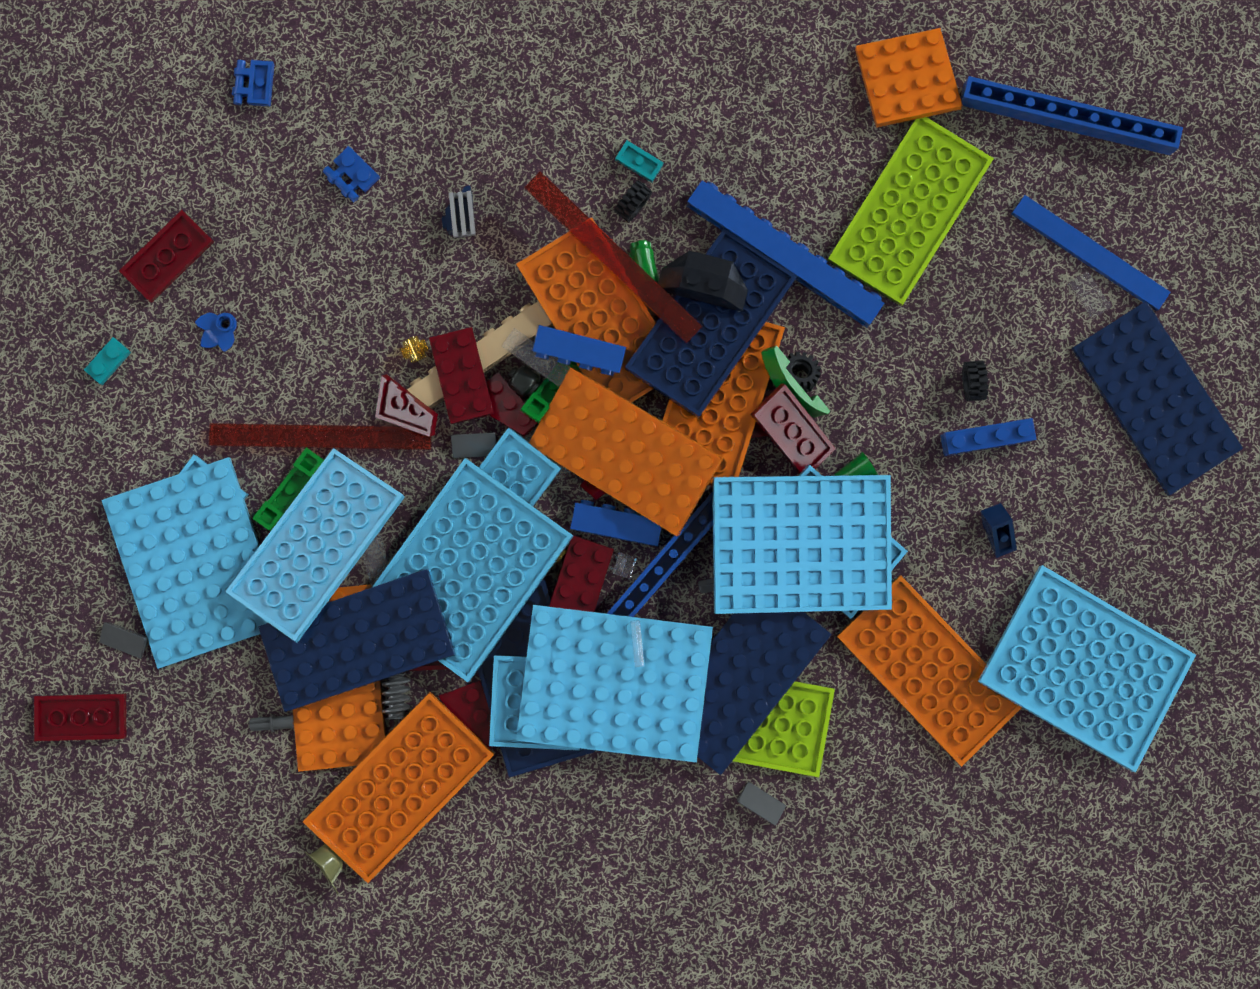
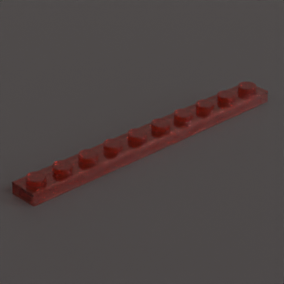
(613, 257)
(317, 436)

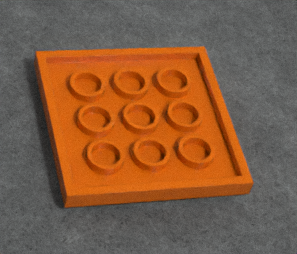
(908, 77)

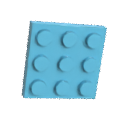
(520, 467)

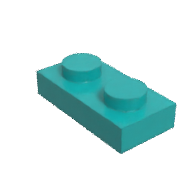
(639, 161)
(107, 361)

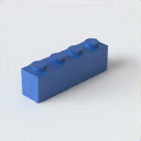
(579, 349)
(988, 437)
(614, 523)

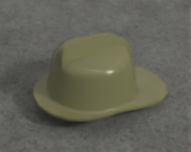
(328, 862)

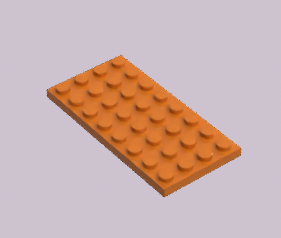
(590, 302)
(727, 421)
(625, 451)
(929, 671)
(341, 727)
(398, 787)

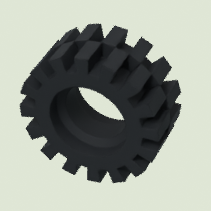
(633, 201)
(807, 365)
(975, 380)

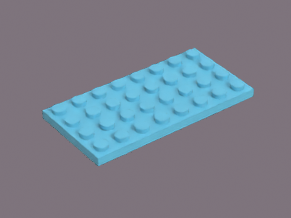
(315, 545)

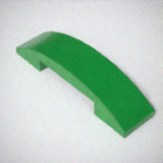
(776, 364)
(539, 402)
(285, 494)

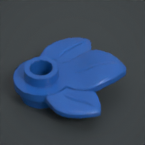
(214, 331)

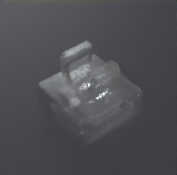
(624, 565)

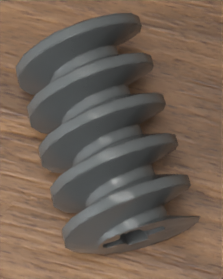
(396, 696)

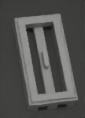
(452, 196)

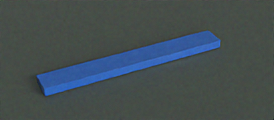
(1090, 252)

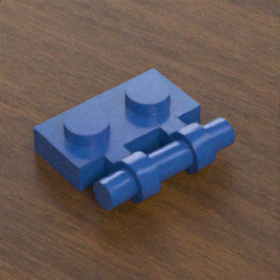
(260, 83)
(356, 169)

